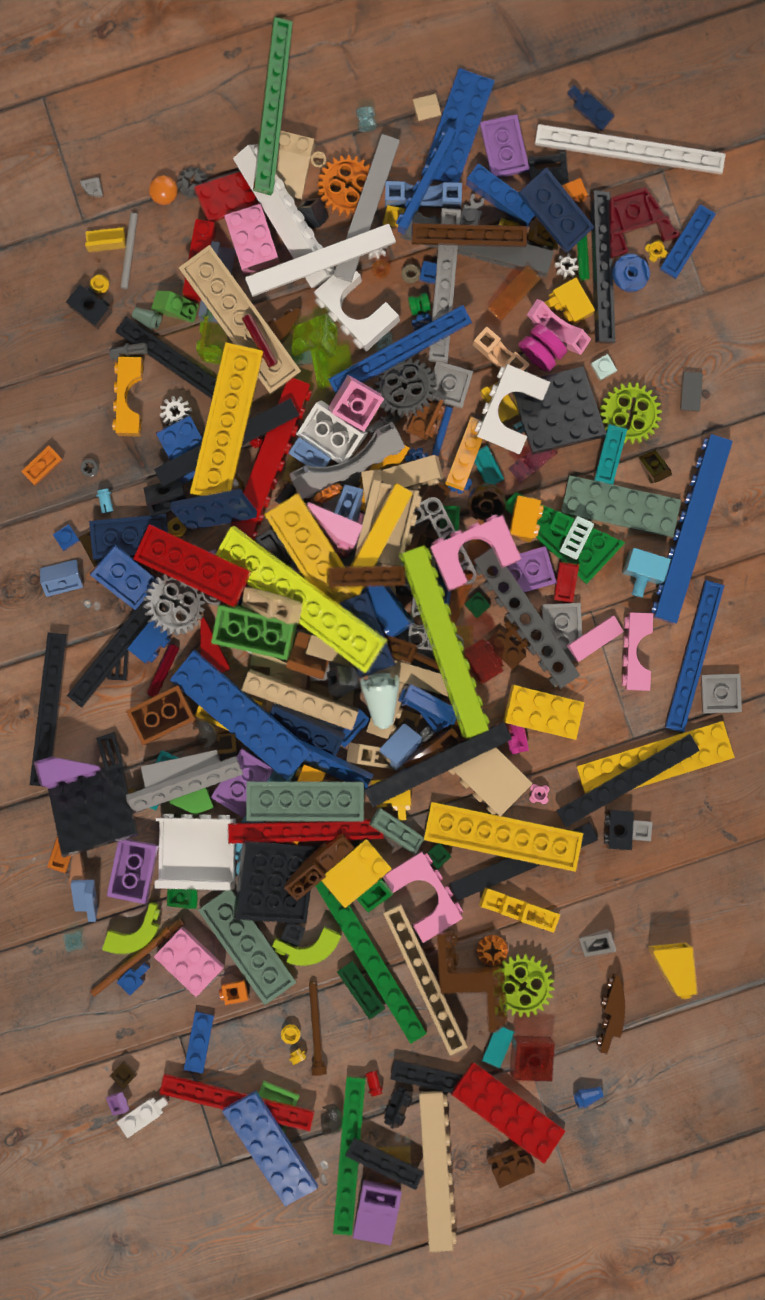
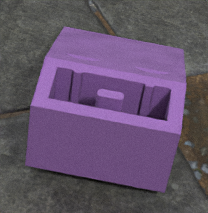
(56, 769)
(377, 1212)

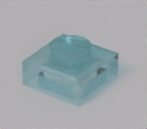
(302, 359)

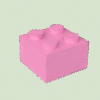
(356, 403)

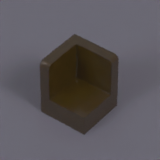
(227, 743)

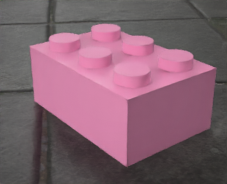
(252, 239)
(189, 961)

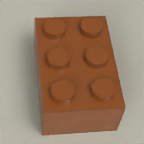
(161, 715)

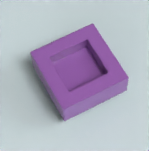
(117, 1103)

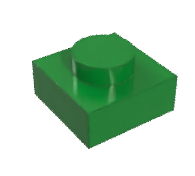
(561, 523)

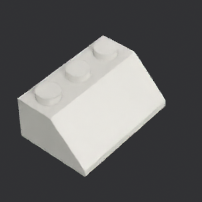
(330, 433)

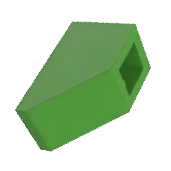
(175, 306)
(195, 802)

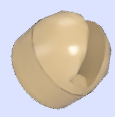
(318, 155)

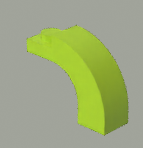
(127, 943)
(312, 954)

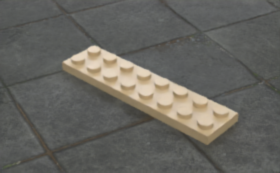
(229, 306)

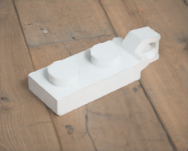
(142, 1115)

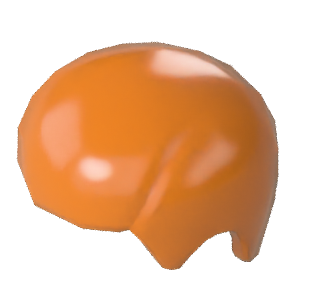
(163, 190)

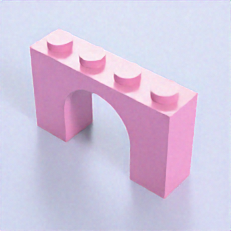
(493, 532)
(445, 912)

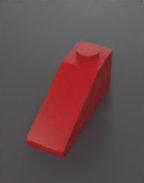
(210, 651)

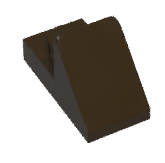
(540, 236)
(654, 467)

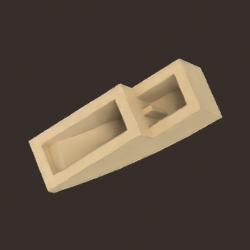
(272, 605)

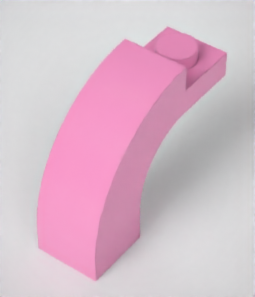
(571, 336)

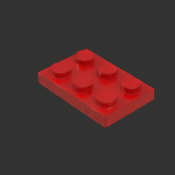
(225, 196)

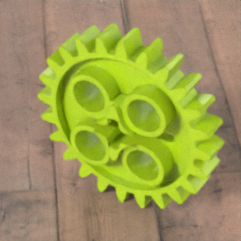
(647, 417)
(533, 971)

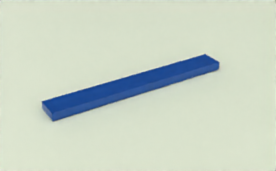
(404, 347)
(694, 656)

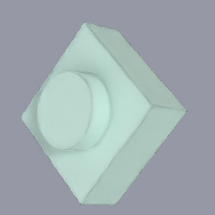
(603, 367)

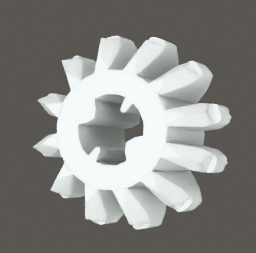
(180, 405)

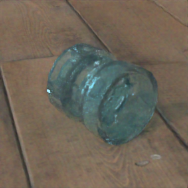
(366, 119)

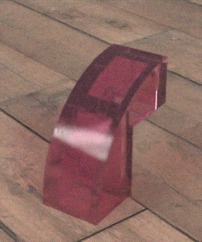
(529, 464)

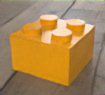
(524, 519)

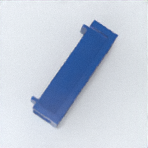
(427, 705)

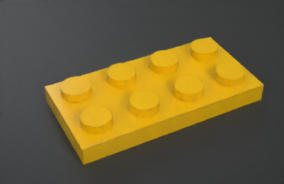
(543, 712)

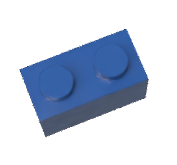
(149, 643)

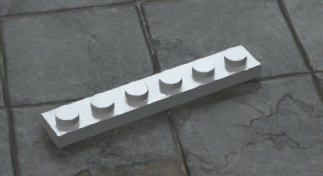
(184, 784)

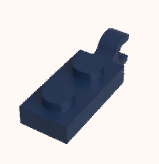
(590, 108)

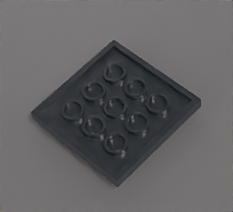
(563, 416)
(92, 812)
(262, 879)

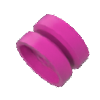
(542, 347)

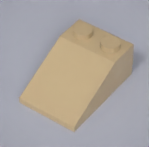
(294, 162)

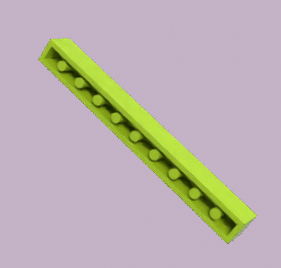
(444, 641)

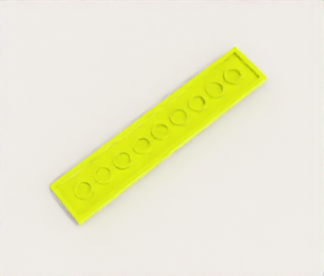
(318, 612)

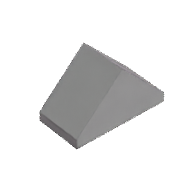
(597, 943)

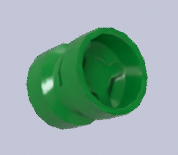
(414, 304)

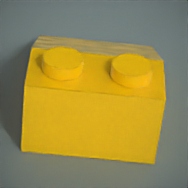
(355, 873)

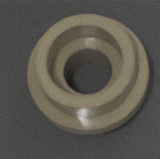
(410, 267)

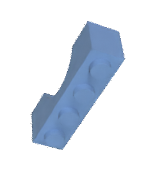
(439, 196)

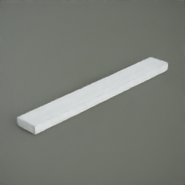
(320, 260)

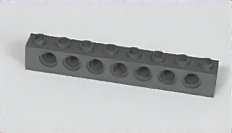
(568, 671)

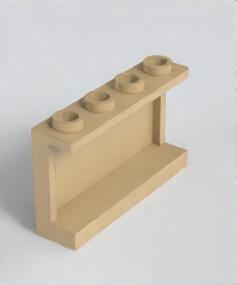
(400, 535)
(493, 780)

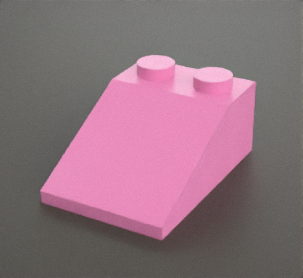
(338, 530)

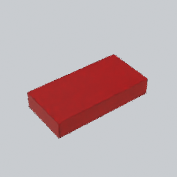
(566, 582)

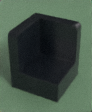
(313, 212)

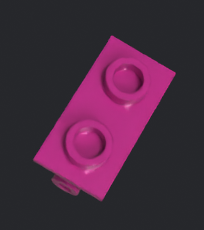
(519, 740)

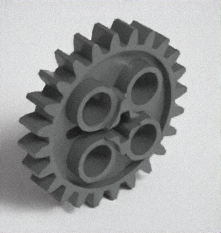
(411, 402)

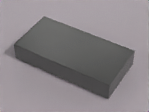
(691, 391)

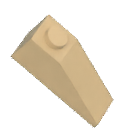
(368, 756)

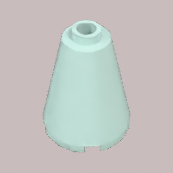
(381, 697)

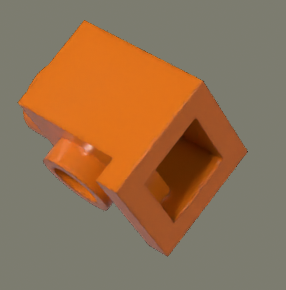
(576, 190)
(242, 992)

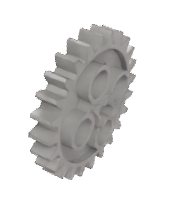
(168, 620)

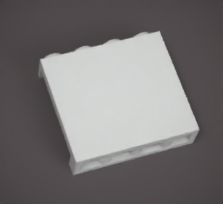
(195, 853)

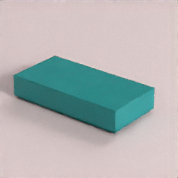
(487, 466)
(498, 1047)

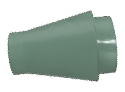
(149, 318)

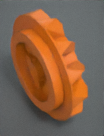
(328, 493)
(498, 943)

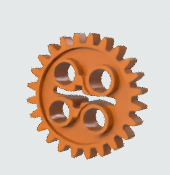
(338, 200)

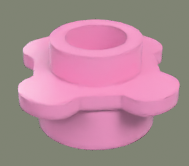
(543, 790)

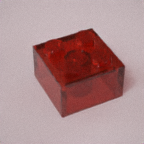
(483, 661)
(532, 1058)

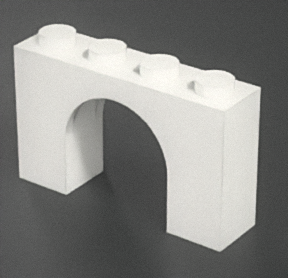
(364, 331)
(510, 380)

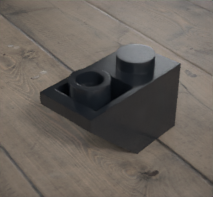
(342, 681)

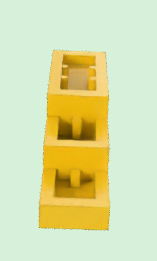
(519, 910)

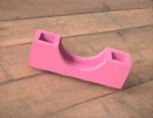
(635, 675)

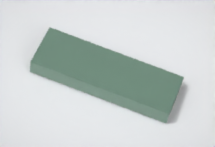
(396, 831)

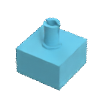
(645, 568)

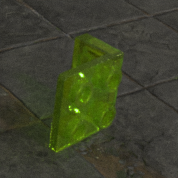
(315, 333)
(207, 352)
(329, 367)

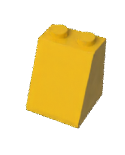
(677, 967)

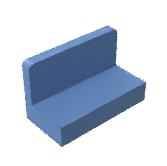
(309, 454)
(60, 578)
(401, 746)
(85, 898)

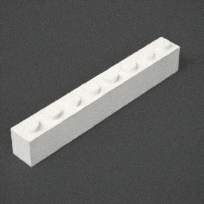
(284, 215)

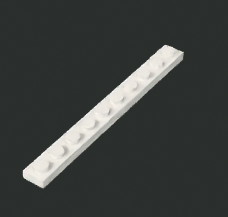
(630, 149)

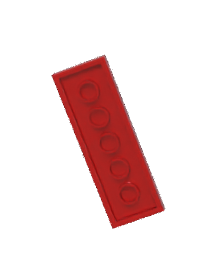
(192, 565)
(508, 1112)

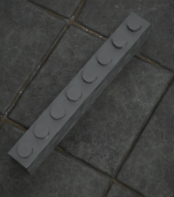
(511, 257)

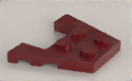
(633, 212)

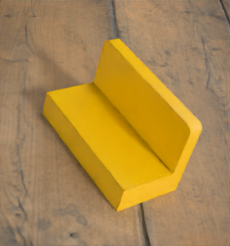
(105, 239)
(506, 407)

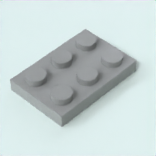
(564, 623)

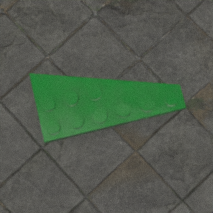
(595, 553)

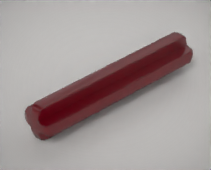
(259, 340)
(163, 670)

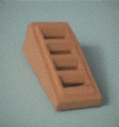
(77, 869)

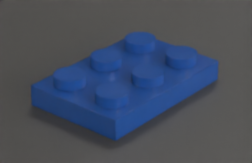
(179, 439)
(123, 576)

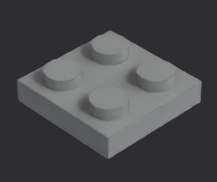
(451, 384)
(721, 693)

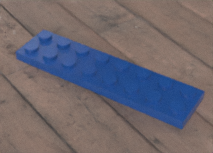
(240, 715)

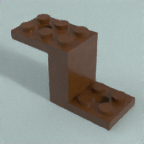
(471, 980)

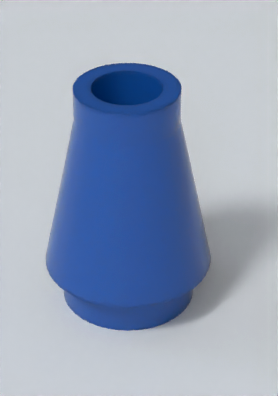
(586, 1097)

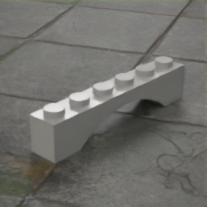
(313, 479)

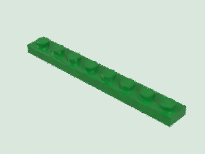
(347, 1167)

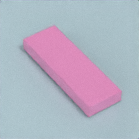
(595, 638)

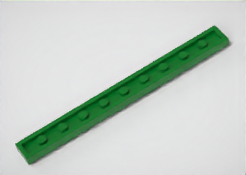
(272, 106)
(374, 965)

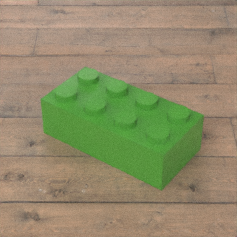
(253, 632)

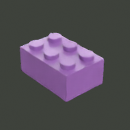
(133, 870)

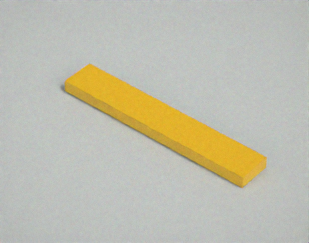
(381, 530)

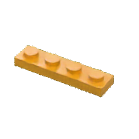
(465, 457)

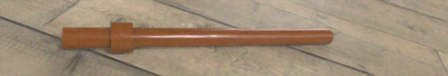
(166, 933)

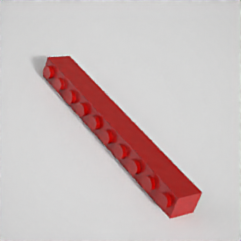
(271, 457)

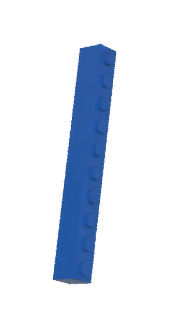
(692, 528)

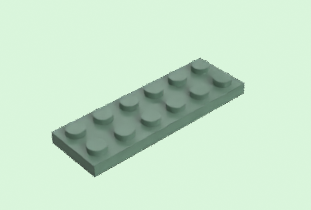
(621, 506)
(305, 801)
(247, 948)

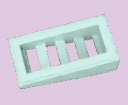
(578, 520)

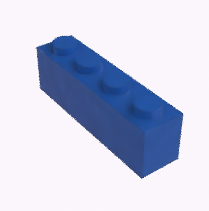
(499, 195)
(388, 610)

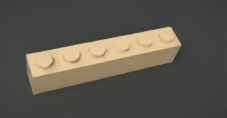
(300, 699)

